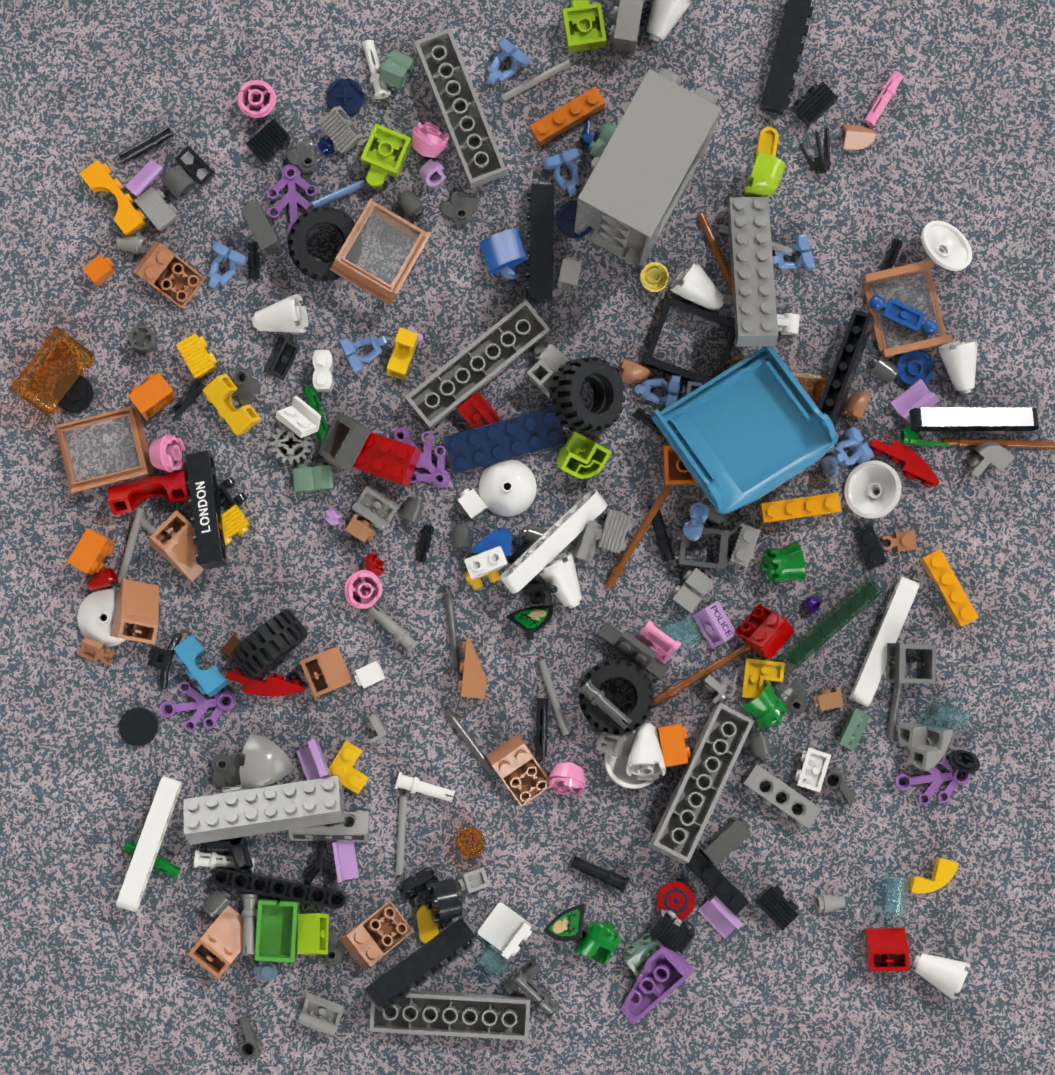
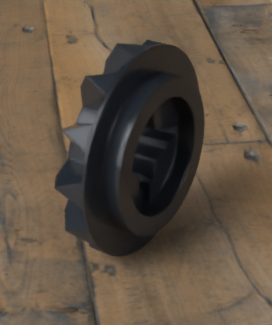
(971, 761)

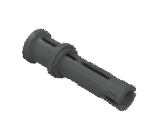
(597, 698)
(541, 999)

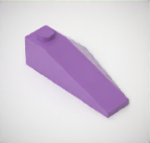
(658, 978)

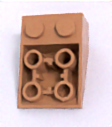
(169, 274)
(176, 545)
(136, 612)
(474, 677)
(519, 770)
(376, 935)
(220, 943)

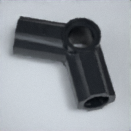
(239, 852)

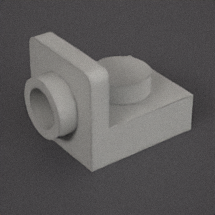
(713, 685)
(377, 726)
(610, 744)
(472, 881)

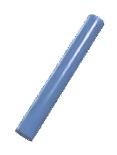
(339, 194)

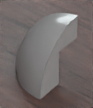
(924, 743)
(263, 763)

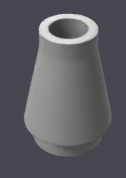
(133, 244)
(828, 903)

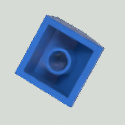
(501, 537)

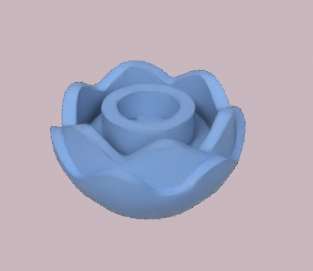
(510, 273)

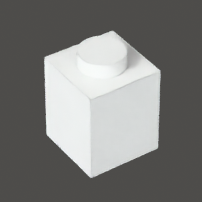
(471, 503)
(369, 674)

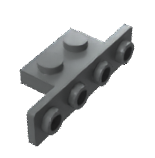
(633, 650)

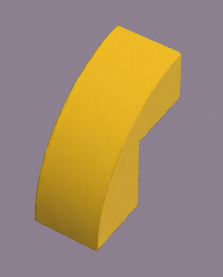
(402, 354)
(941, 875)

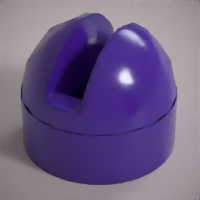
(812, 604)

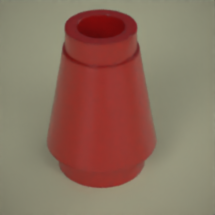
(104, 578)

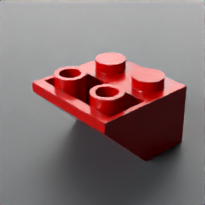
(765, 631)
(886, 949)

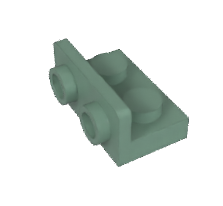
(853, 729)
(639, 952)

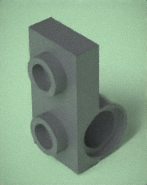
(847, 791)
(249, 1027)

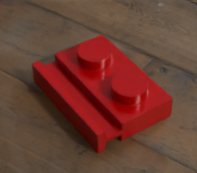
(478, 411)

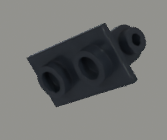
(410, 889)

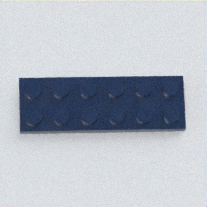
(504, 439)

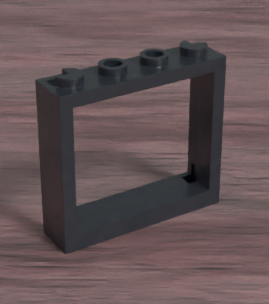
(695, 310)

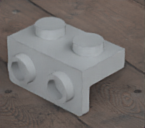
(375, 507)
(588, 541)
(321, 1014)

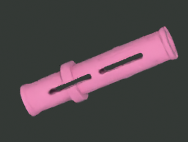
(887, 92)

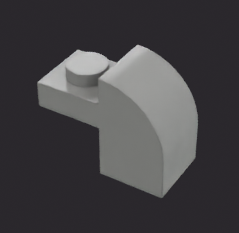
(549, 355)
(990, 453)

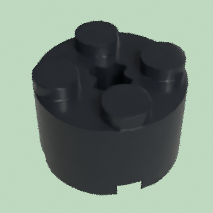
(443, 900)

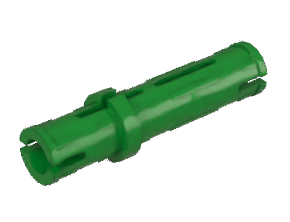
(314, 403)
(160, 864)

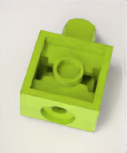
(583, 23)
(386, 156)

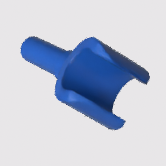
(587, 138)

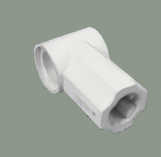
(788, 323)

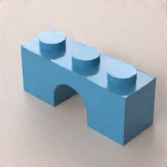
(209, 680)

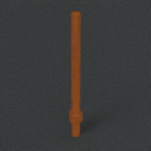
(716, 250)
(963, 442)
(618, 570)
(671, 691)

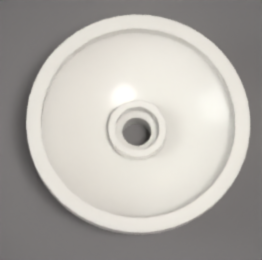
(946, 246)
(863, 483)
(512, 501)
(90, 614)
(617, 766)

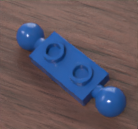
(903, 315)

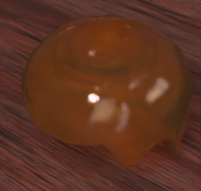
(469, 841)

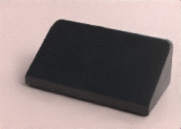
(281, 358)

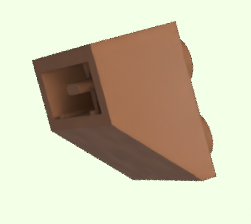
(326, 671)

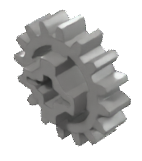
(281, 443)

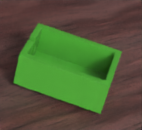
(277, 930)

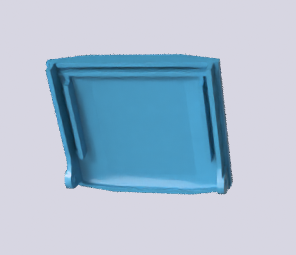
(747, 431)

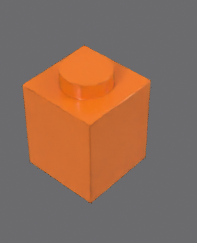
(99, 269)

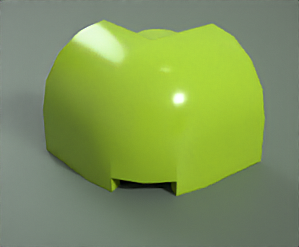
(765, 176)
(582, 456)

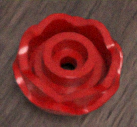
(374, 564)

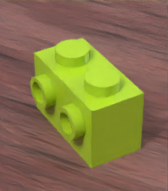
(313, 934)

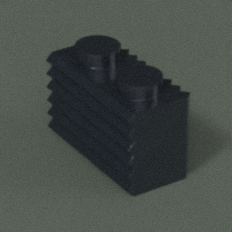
(815, 103)
(269, 141)
(776, 907)
(672, 930)

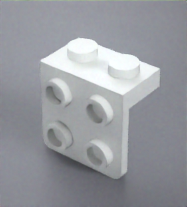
(505, 930)

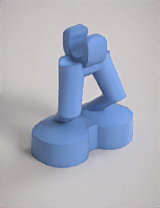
(514, 53)
(567, 158)
(233, 257)
(806, 257)
(354, 359)
(672, 388)
(860, 451)
(693, 529)

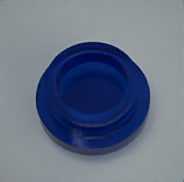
(326, 146)

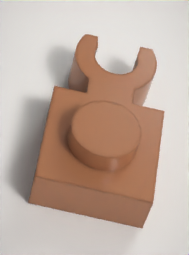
(903, 541)
(93, 651)

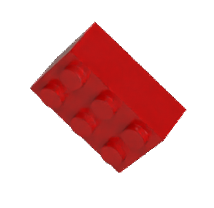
(387, 459)

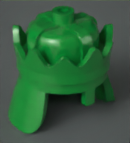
(784, 563)
(766, 708)
(599, 942)

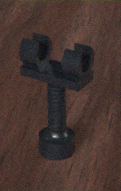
(226, 496)

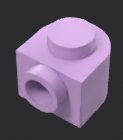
(432, 173)

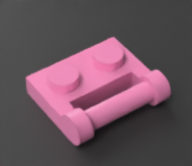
(663, 645)

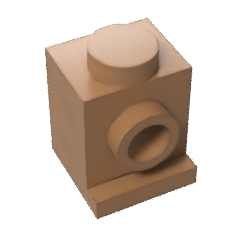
(360, 529)
(827, 699)

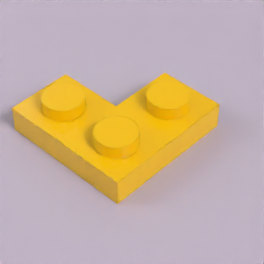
(756, 672)
(343, 767)

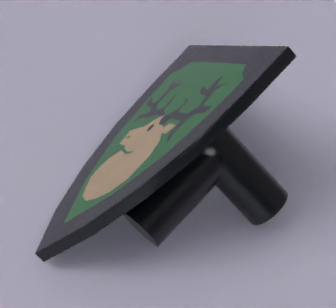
(531, 619)
(567, 925)

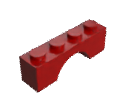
(128, 495)

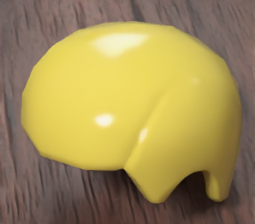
(654, 277)

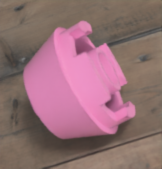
(256, 98)
(429, 140)
(166, 453)
(363, 589)
(567, 779)

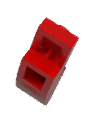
(912, 464)
(274, 685)

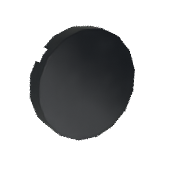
(78, 396)
(138, 726)

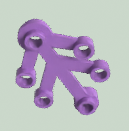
(292, 196)
(425, 459)
(201, 705)
(936, 778)

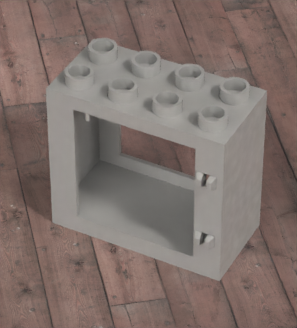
(646, 166)

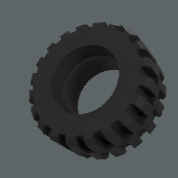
(298, 240)
(606, 389)
(269, 643)
(642, 690)

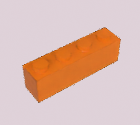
(567, 116)

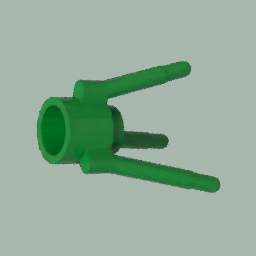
(912, 437)

